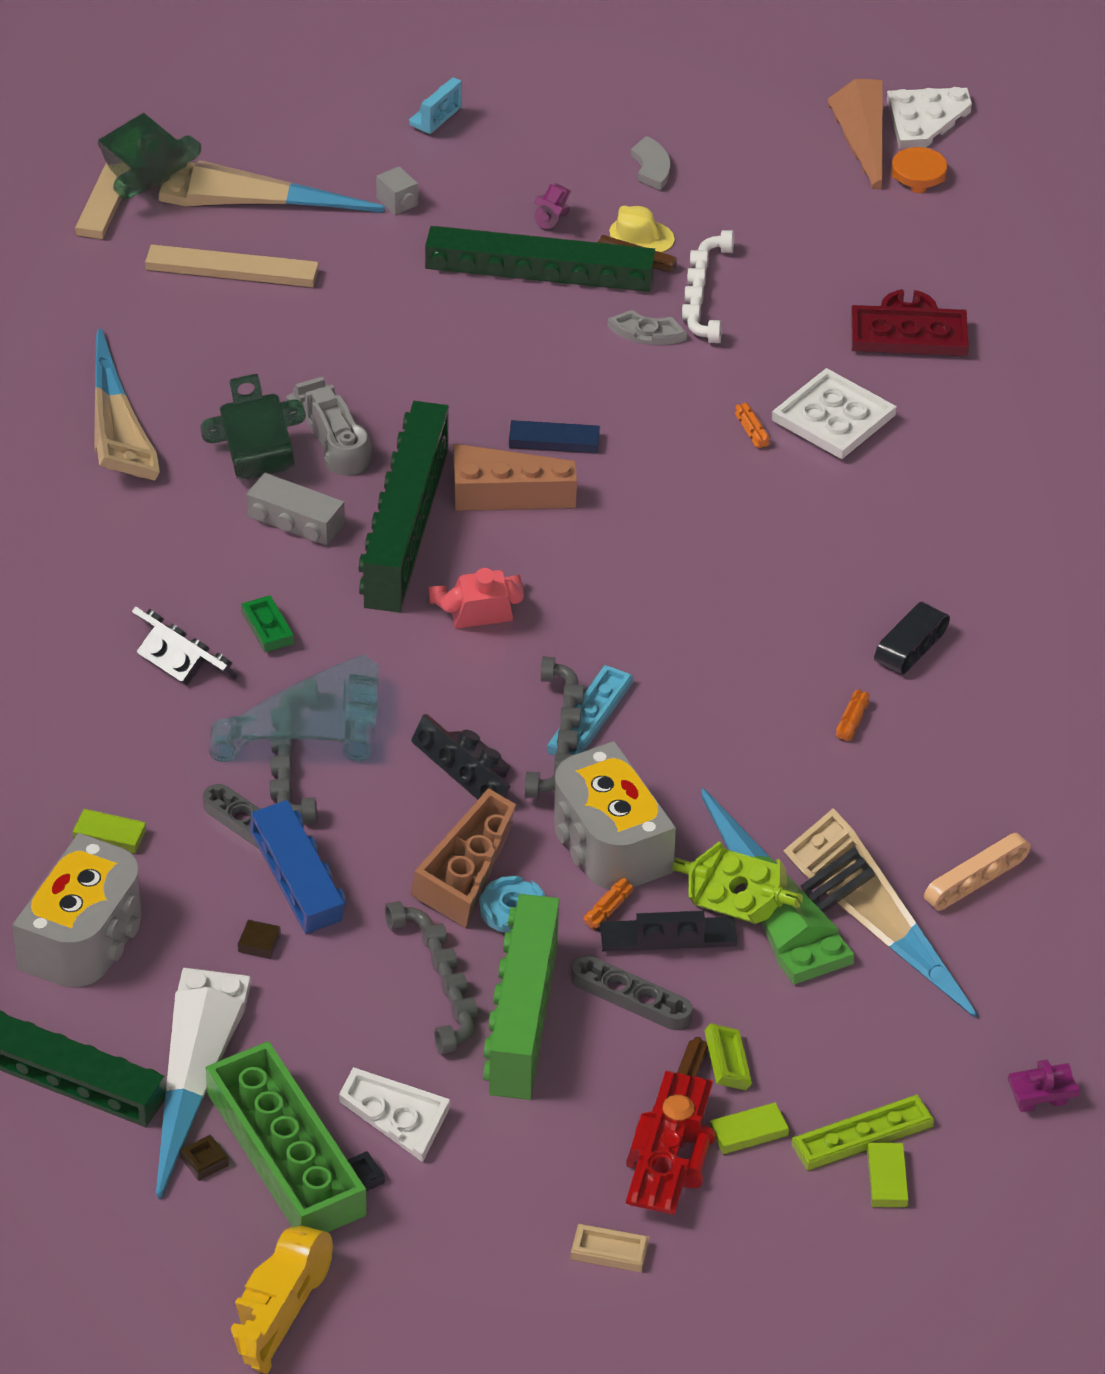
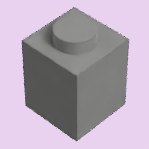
(397, 190)

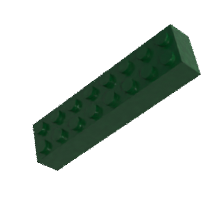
(404, 506)

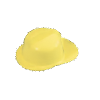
(639, 227)

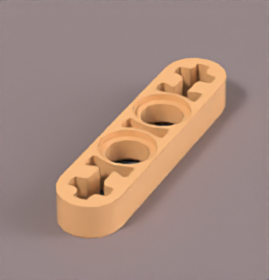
(977, 871)

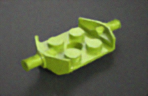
(720, 871)

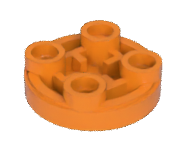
(919, 168)

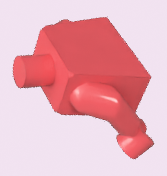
(479, 598)

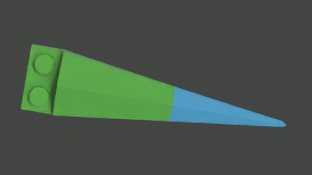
(800, 937)

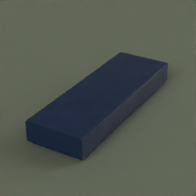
(554, 436)

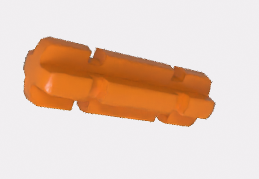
(752, 425)
(852, 715)
(608, 903)

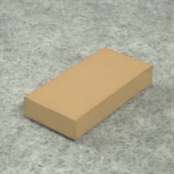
(609, 1248)

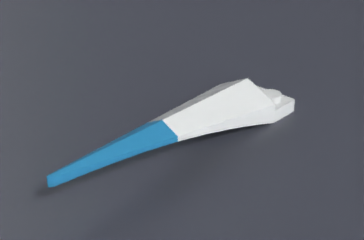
(203, 1023)

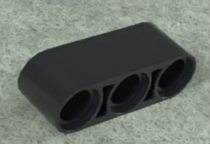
(911, 638)

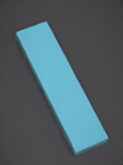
(597, 706)

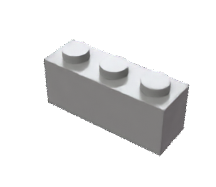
(295, 509)

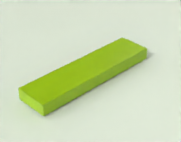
(854, 1133)

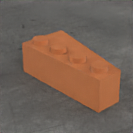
(511, 480)
(463, 861)

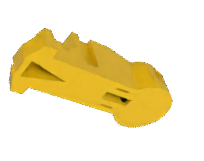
(278, 1293)

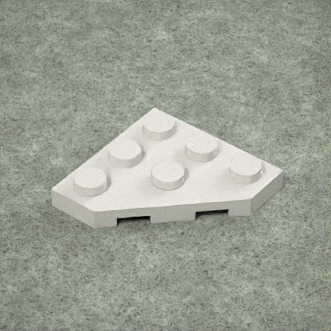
(925, 113)

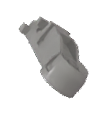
(344, 442)

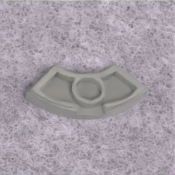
(654, 163)
(646, 329)

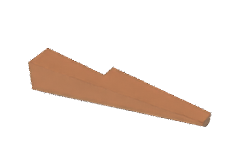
(860, 114)

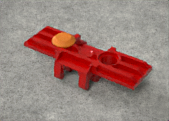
(660, 1135)

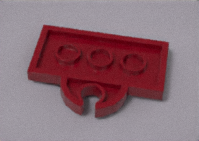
(909, 326)

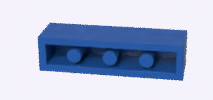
(297, 866)

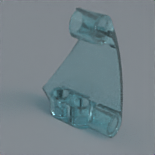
(327, 706)

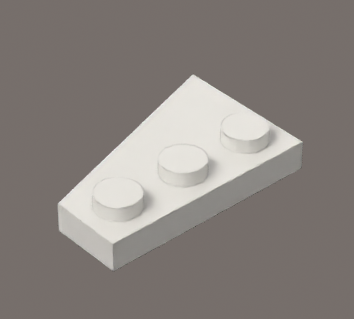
(396, 1109)

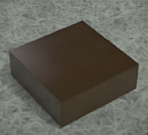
(259, 939)
(204, 1157)

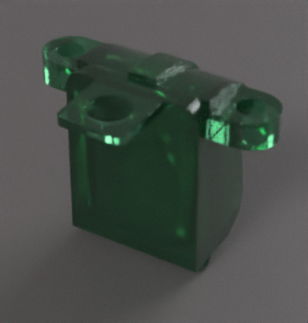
(145, 155)
(255, 429)

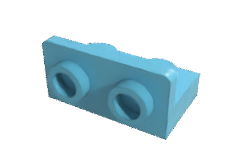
(438, 106)

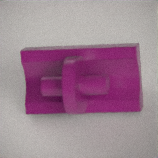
(552, 206)
(1044, 1084)

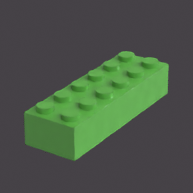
(521, 997)
(285, 1140)

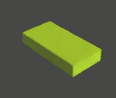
(111, 829)
(728, 1056)
(749, 1128)
(887, 1175)

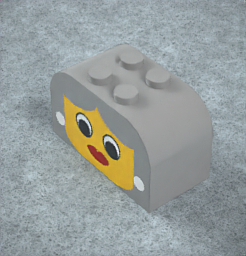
(611, 819)
(80, 915)

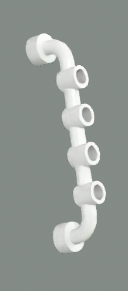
(697, 277)

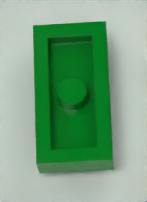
(267, 623)

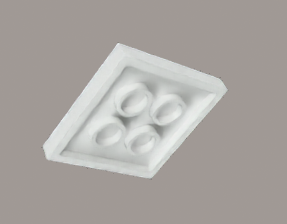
(834, 413)

